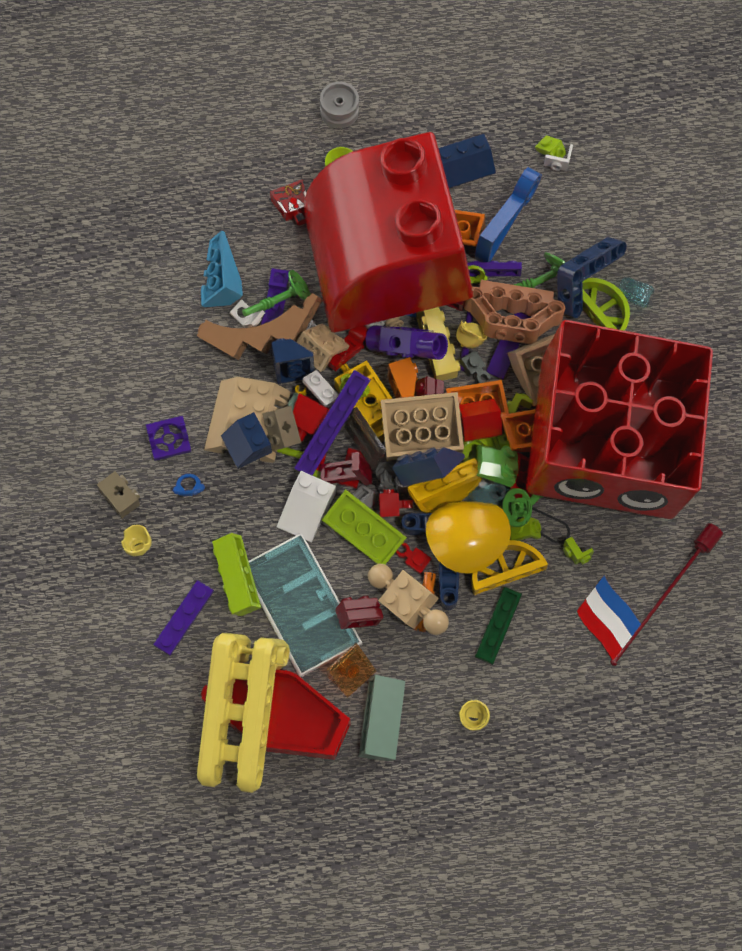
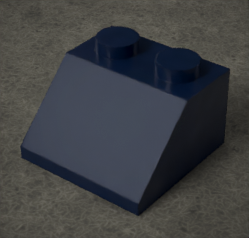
(246, 440)

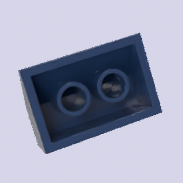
(467, 160)
(291, 360)
(426, 465)

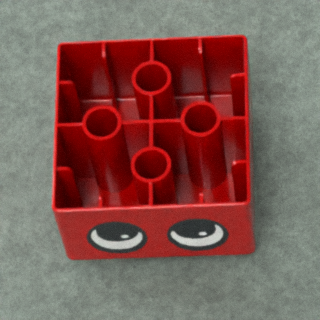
(620, 420)

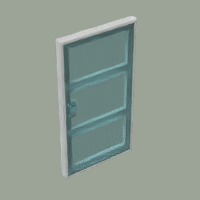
(301, 605)

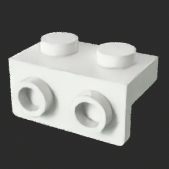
(320, 388)

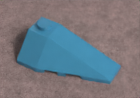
(223, 279)

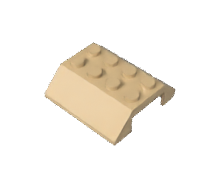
(239, 398)

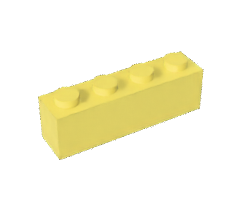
(446, 367)

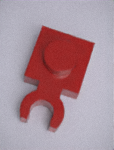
(416, 559)

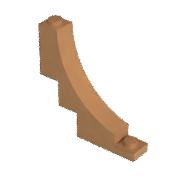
(287, 326)

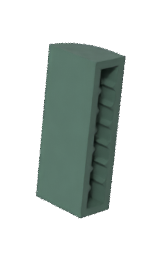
(382, 718)

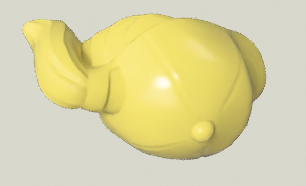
(470, 335)

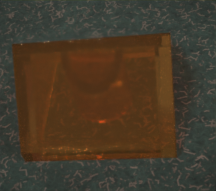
(351, 670)

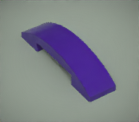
(277, 284)
(500, 361)

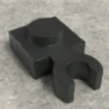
(474, 365)

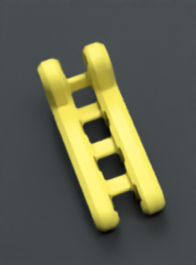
(227, 664)

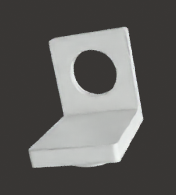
(558, 163)
(250, 320)

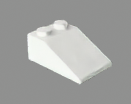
(306, 506)

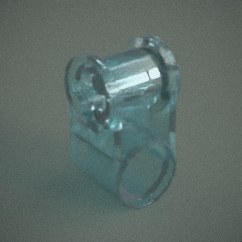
(636, 291)
(487, 495)

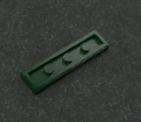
(498, 625)

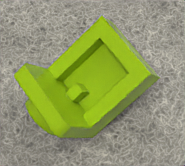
(551, 146)
(519, 399)
(531, 529)
(572, 550)

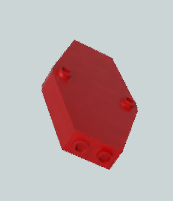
(300, 718)

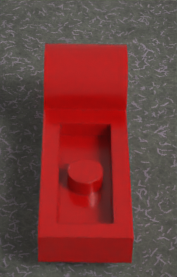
(356, 342)

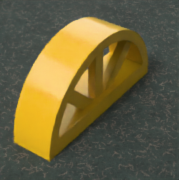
(443, 491)
(518, 572)

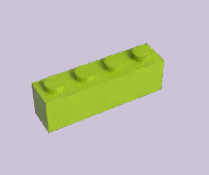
(236, 574)

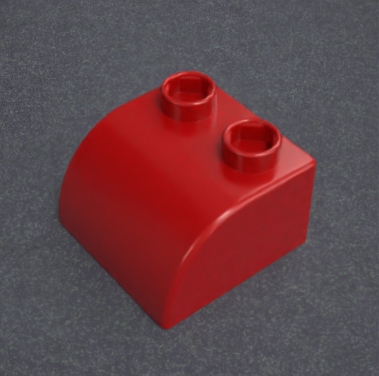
(385, 234)

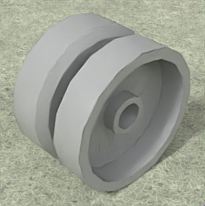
(339, 105)

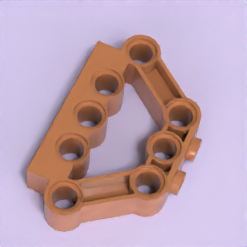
(537, 303)

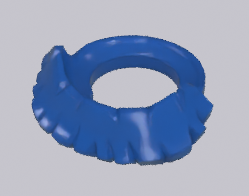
(178, 489)

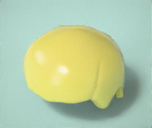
(134, 535)
(474, 709)

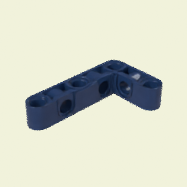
(581, 267)
(447, 578)

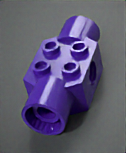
(407, 342)

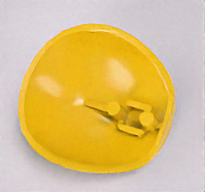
(468, 535)

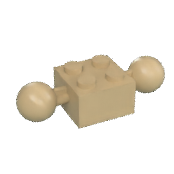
(408, 599)

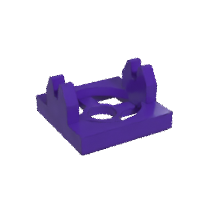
(159, 454)

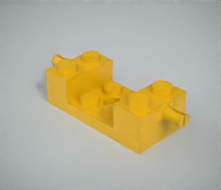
(370, 412)

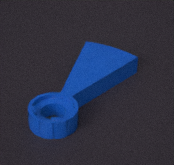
(497, 229)

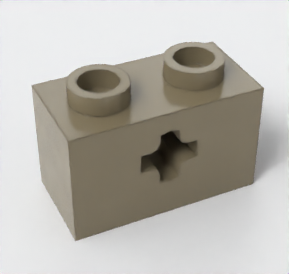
(281, 428)
(121, 504)

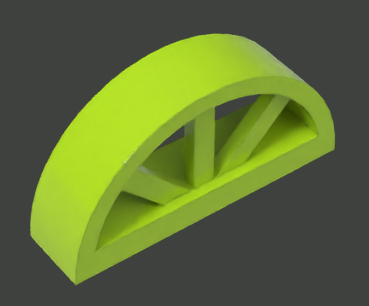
(596, 313)

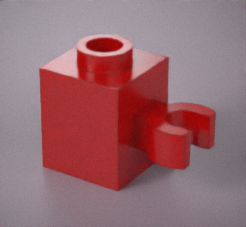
(390, 504)

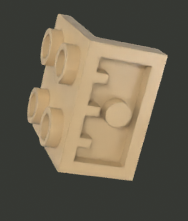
(323, 344)

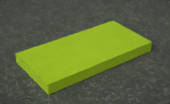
(364, 528)

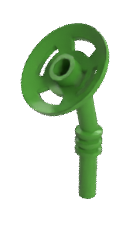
(555, 263)
(297, 287)
(519, 507)

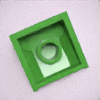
(497, 464)

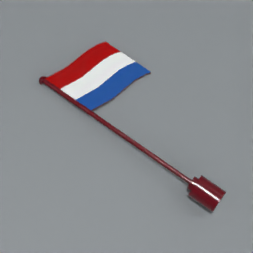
(613, 619)

